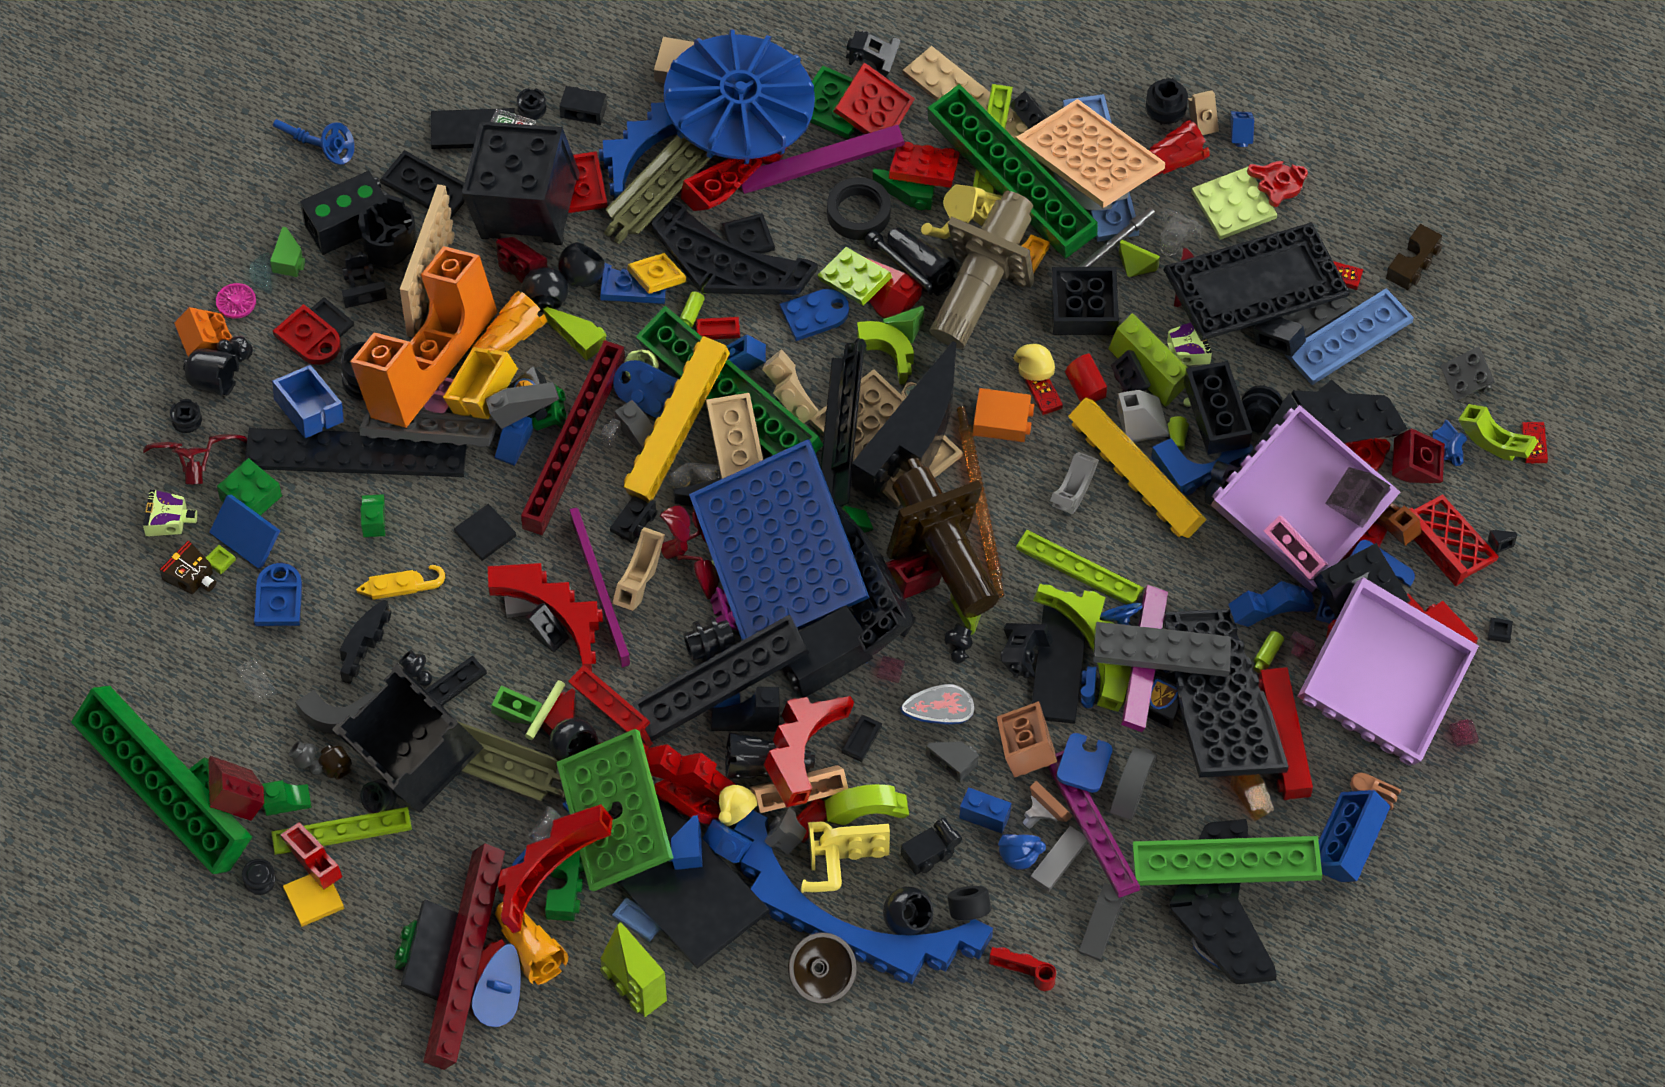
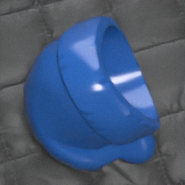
(1020, 850)

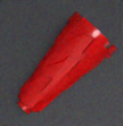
(1181, 147)

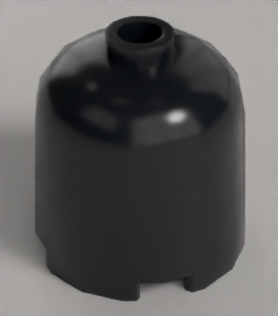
(211, 370)

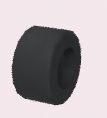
(969, 903)

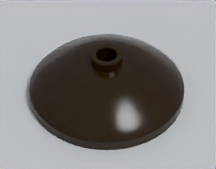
(836, 970)

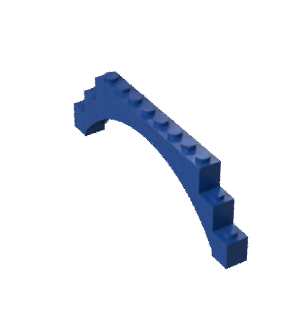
(891, 953)

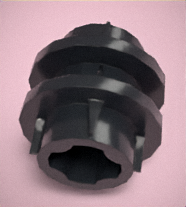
(1166, 101)
(1260, 406)
(708, 640)

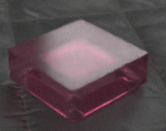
(891, 669)

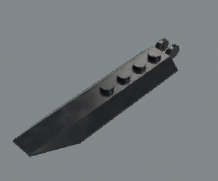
(842, 421)

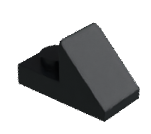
(546, 628)

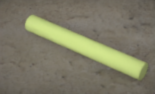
(545, 709)

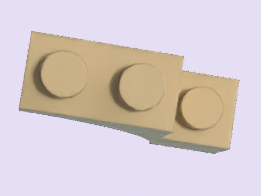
(788, 388)
(640, 570)

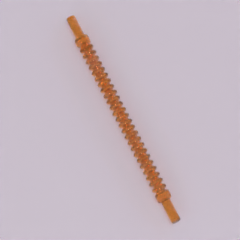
(995, 572)

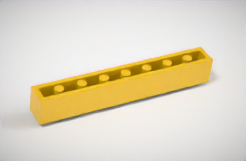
(677, 419)
(1137, 468)

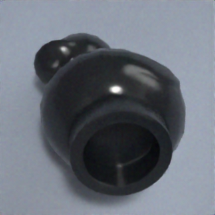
(236, 346)
(960, 638)
(413, 665)

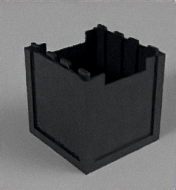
(520, 181)
(409, 739)

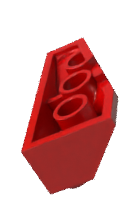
(717, 183)
(896, 295)

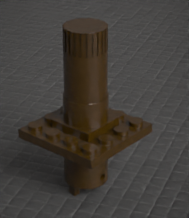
(940, 526)

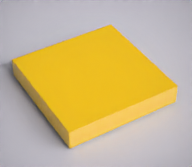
(656, 273)
(311, 901)

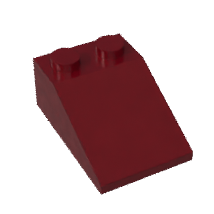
(234, 789)

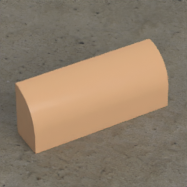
(823, 782)

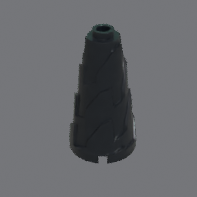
(925, 259)
(748, 754)

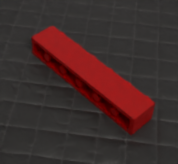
(1280, 697)

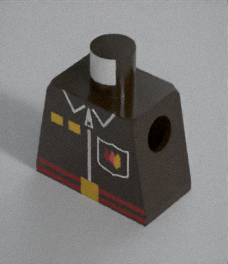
(188, 570)

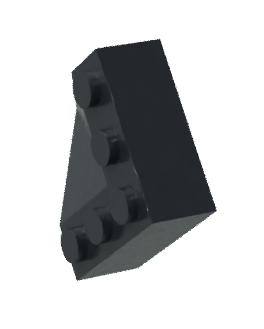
(1084, 301)
(1338, 580)

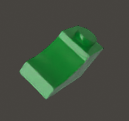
(373, 515)
(284, 798)

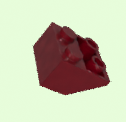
(518, 257)
(914, 573)

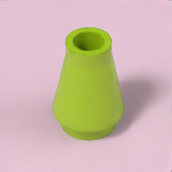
(1178, 430)

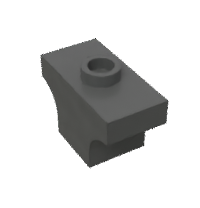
(785, 832)

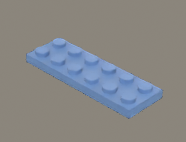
(1350, 336)

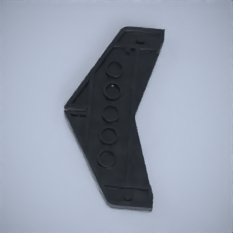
(729, 267)
(1344, 414)
(1219, 921)

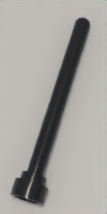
(875, 241)

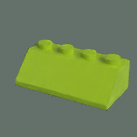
(1159, 363)

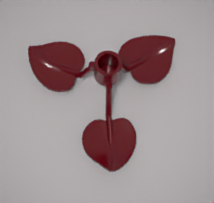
(193, 470)
(678, 523)

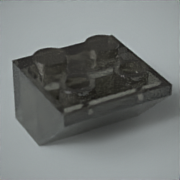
(1357, 495)

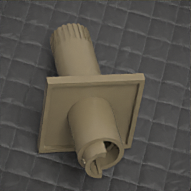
(987, 258)

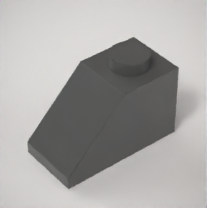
(953, 758)

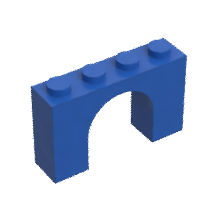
(1187, 474)

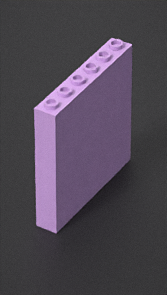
(1294, 479)
(1388, 672)

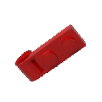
(1024, 964)

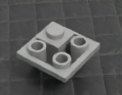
(1141, 416)

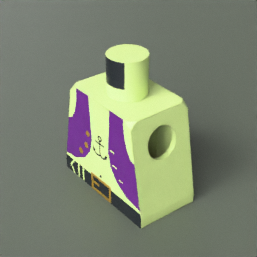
(1187, 346)
(166, 514)

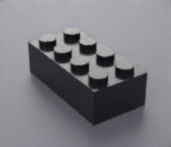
(1217, 407)

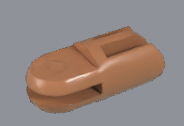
(1365, 782)

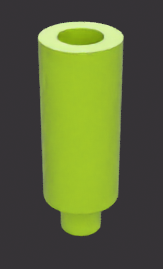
(692, 308)
(1268, 651)

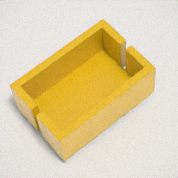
(478, 379)

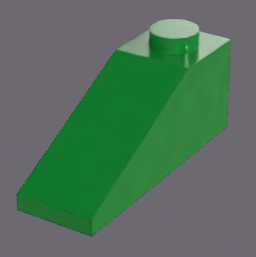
(912, 194)

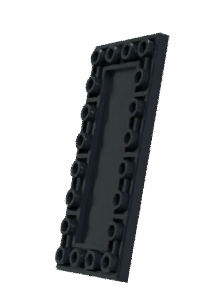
(1256, 281)
(695, 906)

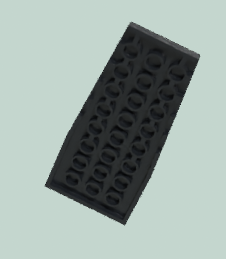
(1226, 716)

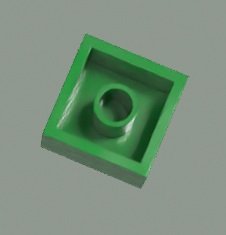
(251, 487)

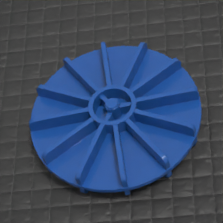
(739, 96)

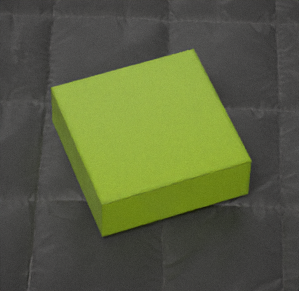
(220, 559)

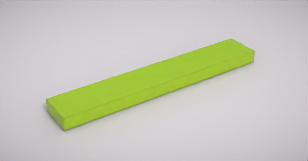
(998, 108)
(1079, 568)
(352, 828)

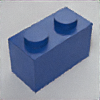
(985, 810)

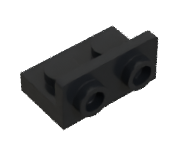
(1028, 110)
(1130, 373)
(634, 518)

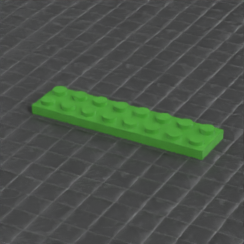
(1227, 860)

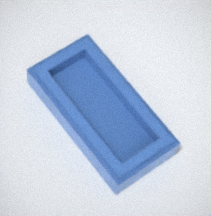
(635, 919)

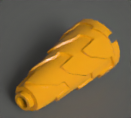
(514, 323)
(536, 950)

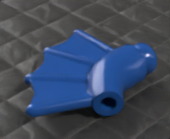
(1453, 442)

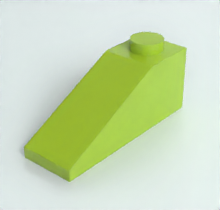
(578, 332)

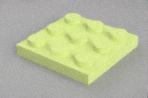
(1233, 203)

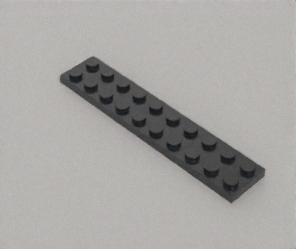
(352, 453)

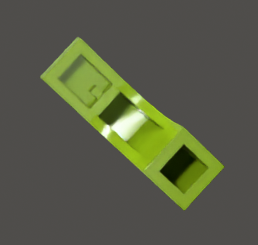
(890, 340)
(1491, 437)
(865, 800)

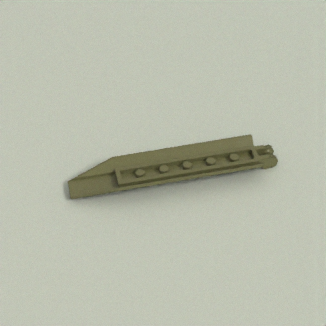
(654, 187)
(513, 766)

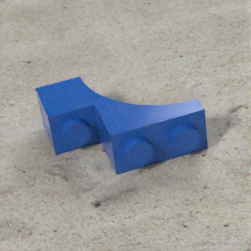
(1281, 598)

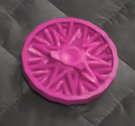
(236, 300)

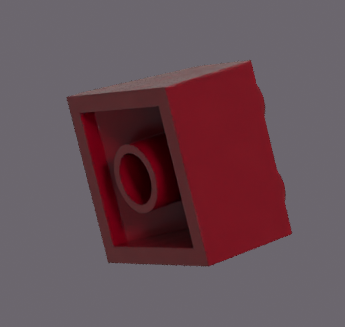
(1418, 458)

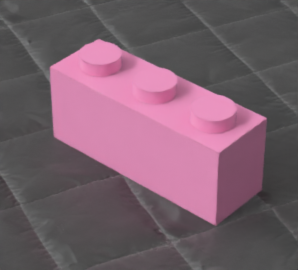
(1296, 547)

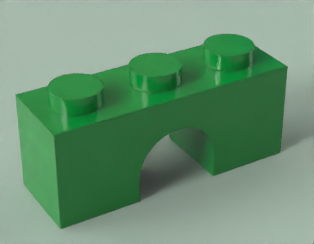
(563, 902)

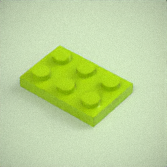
(854, 276)

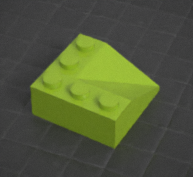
(633, 972)

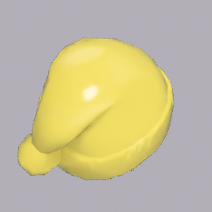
(1034, 362)
(735, 804)

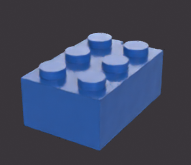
(307, 401)

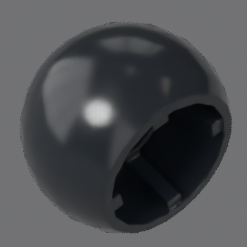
(581, 265)
(545, 288)
(571, 737)
(907, 906)

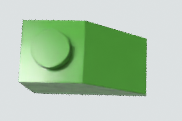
(287, 255)
(515, 706)

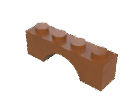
(1400, 523)

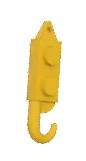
(400, 583)

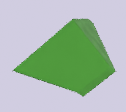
(908, 322)

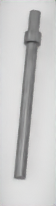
(1135, 224)

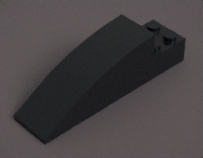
(911, 431)

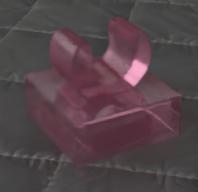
(1301, 644)
(1464, 733)

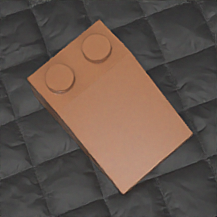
(1026, 739)

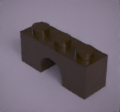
(1406, 270)

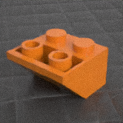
(201, 329)

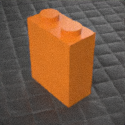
(1003, 415)

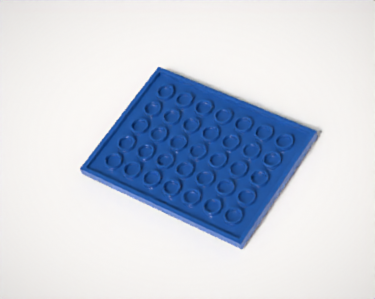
(779, 542)

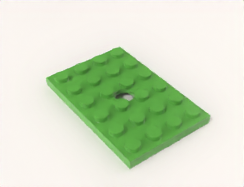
(621, 774)

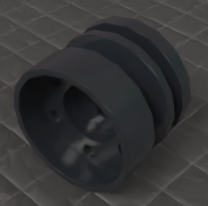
(348, 376)

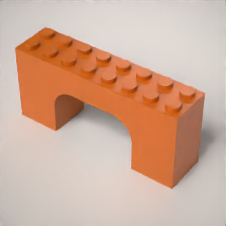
(402, 374)

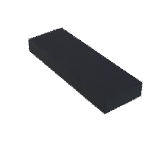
(456, 680)

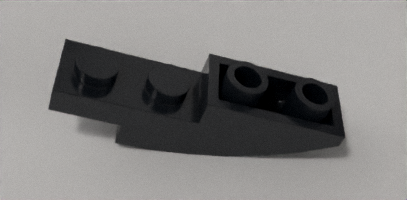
(361, 636)

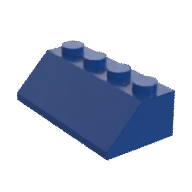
(1351, 834)

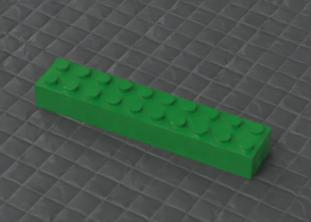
(1012, 169)
(674, 345)
(160, 779)

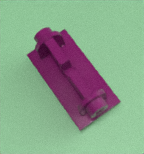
(721, 605)

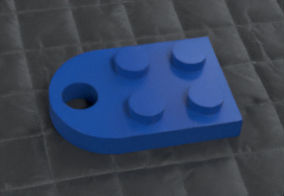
(814, 313)
(647, 386)
(278, 599)

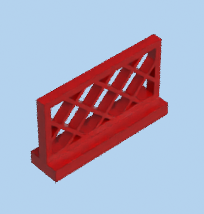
(1437, 548)
(610, 703)

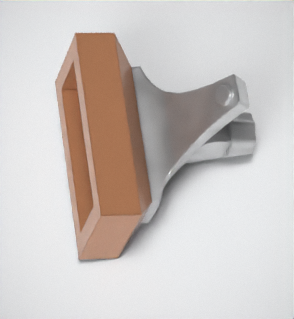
(1044, 807)

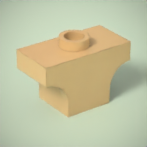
(1204, 112)

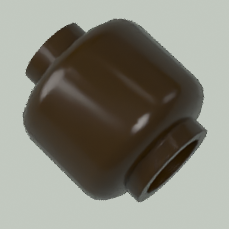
(335, 762)

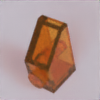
(1252, 794)

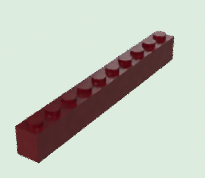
(572, 438)
(464, 957)

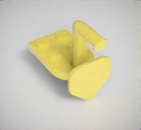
(964, 204)
(844, 843)

